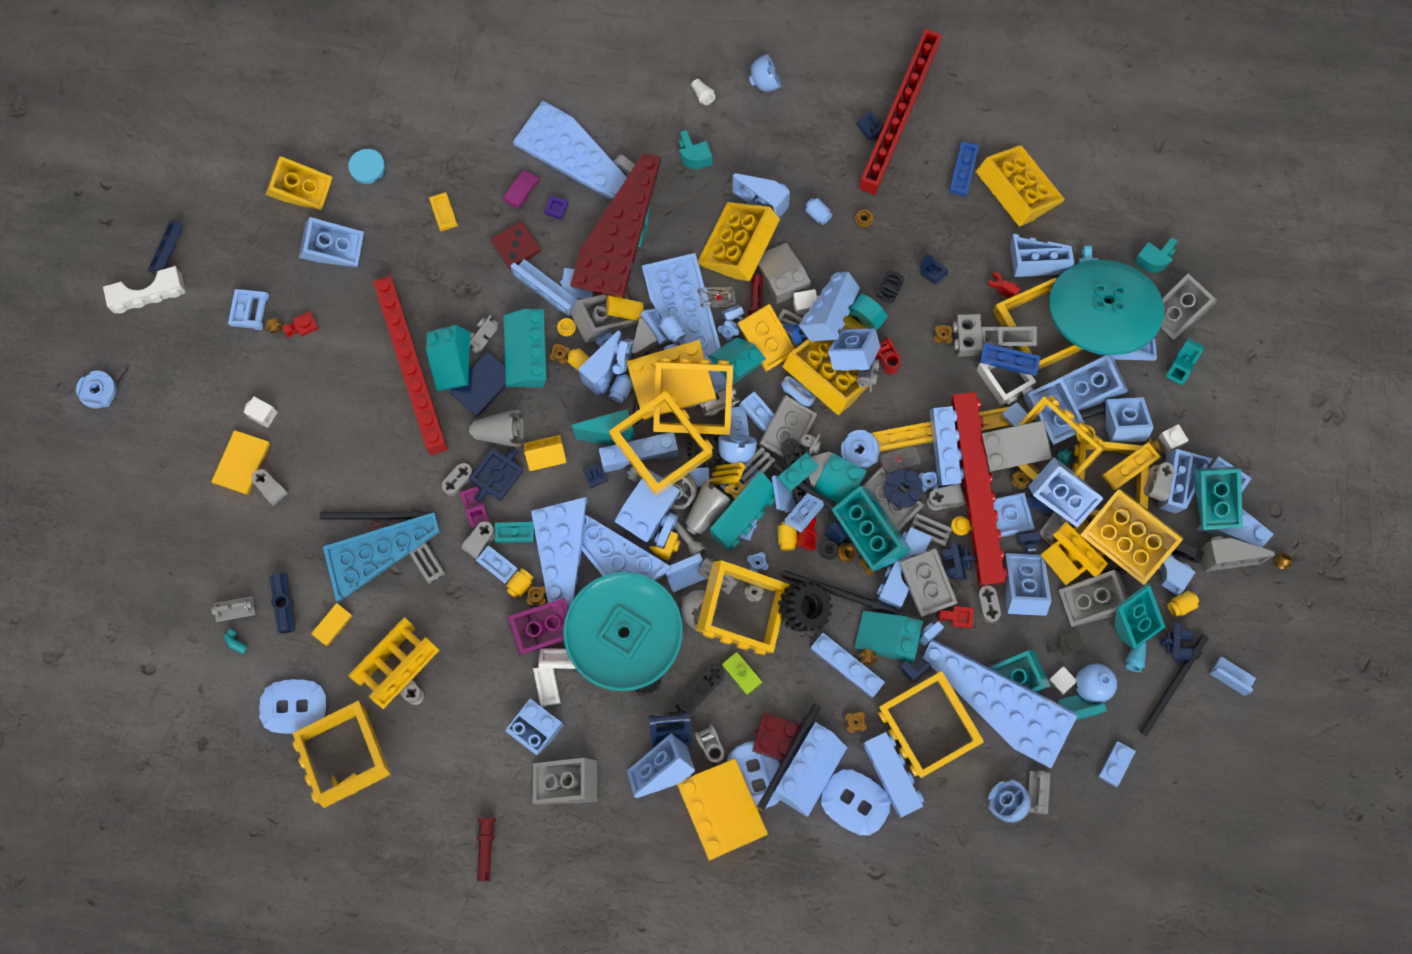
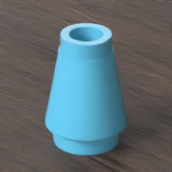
(1136, 659)

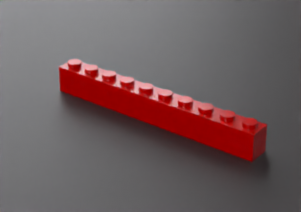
(900, 112)
(410, 365)
(978, 492)

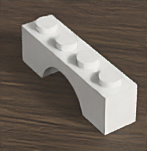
(166, 285)

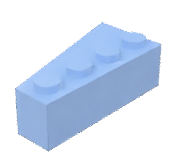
(830, 308)

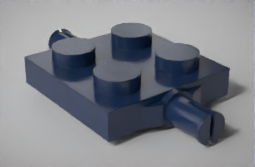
(496, 474)

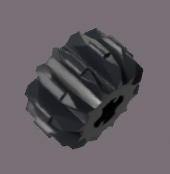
(890, 286)

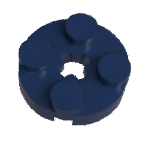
(897, 497)

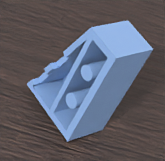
(1039, 258)
(1183, 480)
(1252, 531)

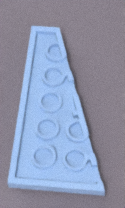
(560, 546)
(615, 554)

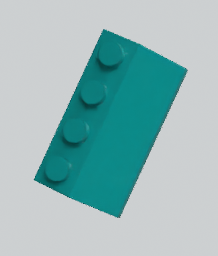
(524, 348)
(743, 512)
(871, 529)

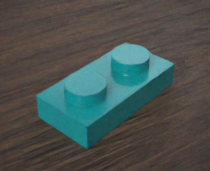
(797, 472)
(514, 532)

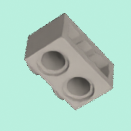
(971, 335)

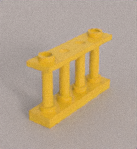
(403, 673)

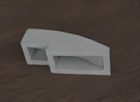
(1009, 335)

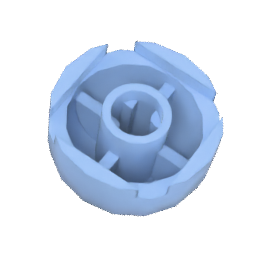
(764, 75)
(737, 448)
(1096, 683)
(1009, 801)

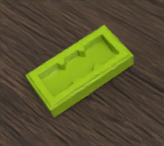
(741, 673)

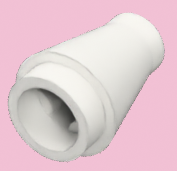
(703, 92)

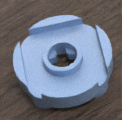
(103, 397)
(868, 441)

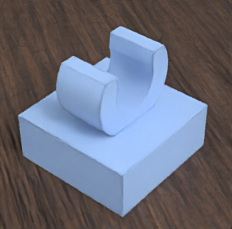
(732, 313)

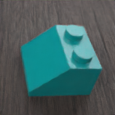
(742, 355)
(839, 479)

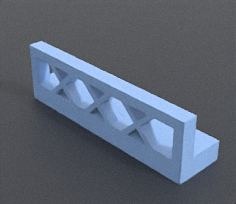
(544, 286)

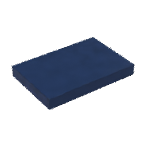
(485, 383)

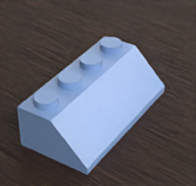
(810, 769)

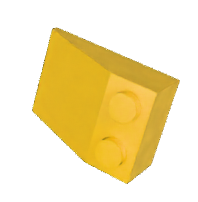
(298, 184)
(1063, 562)

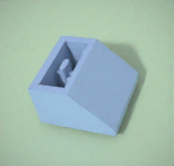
(534, 727)

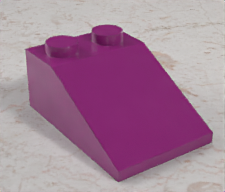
(538, 626)

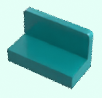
(1081, 707)

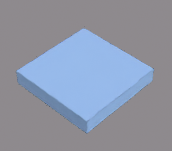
(1013, 515)

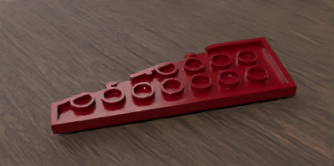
(611, 248)

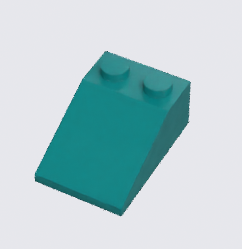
(449, 356)
(598, 429)
(1219, 497)
(1138, 618)
(889, 635)
(1025, 670)

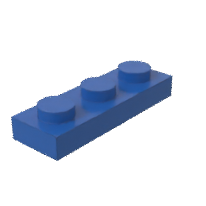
(964, 169)
(1010, 359)

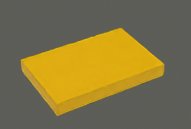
(768, 335)
(240, 461)

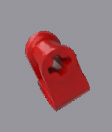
(888, 353)

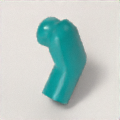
(233, 643)

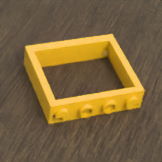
(1005, 319)
(666, 363)
(1068, 416)
(694, 431)
(1141, 480)
(704, 626)
(957, 706)
(356, 783)

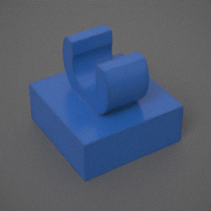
(794, 334)

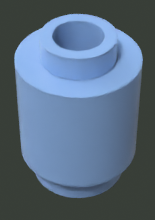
(818, 211)
(672, 329)
(621, 388)

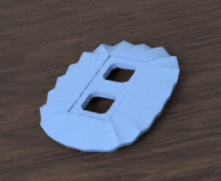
(291, 691)
(768, 768)
(847, 814)

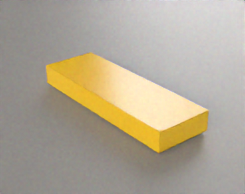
(1131, 466)
(1080, 549)

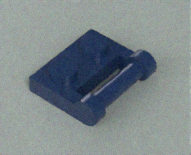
(682, 732)

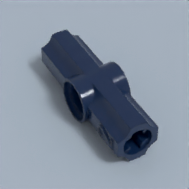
(283, 615)

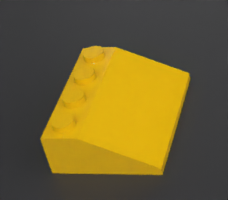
(1019, 184)
(739, 240)
(813, 369)
(687, 386)
(1132, 536)
(722, 809)

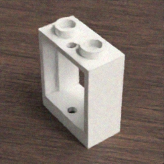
(997, 391)

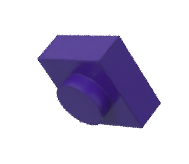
(556, 207)

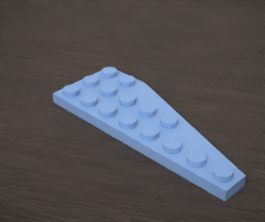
(568, 148)
(674, 292)
(1017, 713)

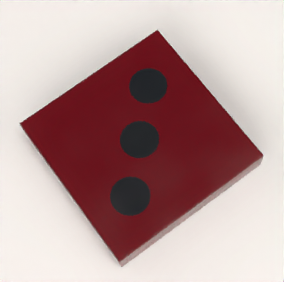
(515, 244)

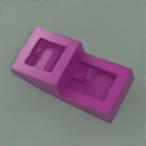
(520, 189)
(474, 510)

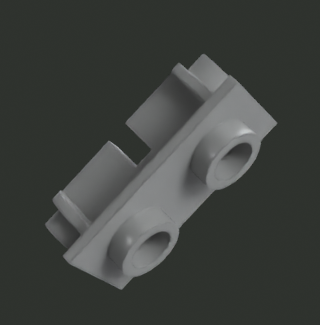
(486, 328)
(868, 377)
(713, 406)
(810, 444)
(1051, 527)
(727, 583)
(233, 609)
(1039, 791)

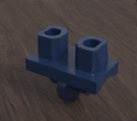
(958, 570)
(1180, 634)

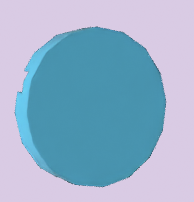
(366, 166)

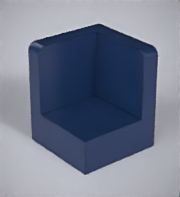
(915, 669)

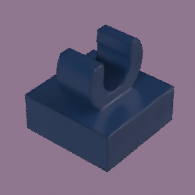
(595, 475)
(836, 533)
(1029, 541)

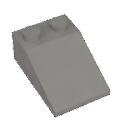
(783, 273)
(1185, 306)
(592, 318)
(1017, 446)
(1232, 553)
(1093, 598)
(565, 781)

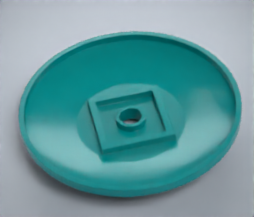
(1100, 327)
(618, 603)

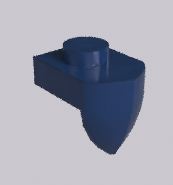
(870, 126)
(932, 270)
(1035, 503)

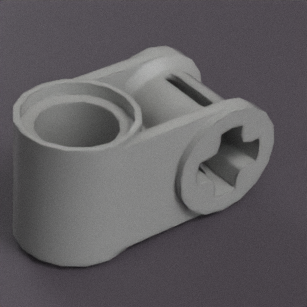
(1159, 484)
(270, 488)
(949, 497)
(478, 541)
(408, 689)
(709, 741)

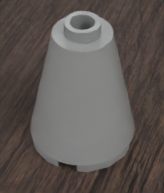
(500, 428)
(707, 508)

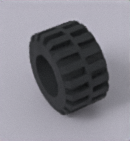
(818, 606)

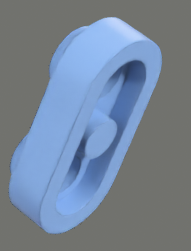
(798, 391)
(668, 526)

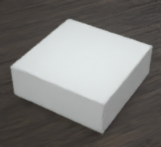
(1062, 680)

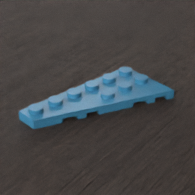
(365, 556)

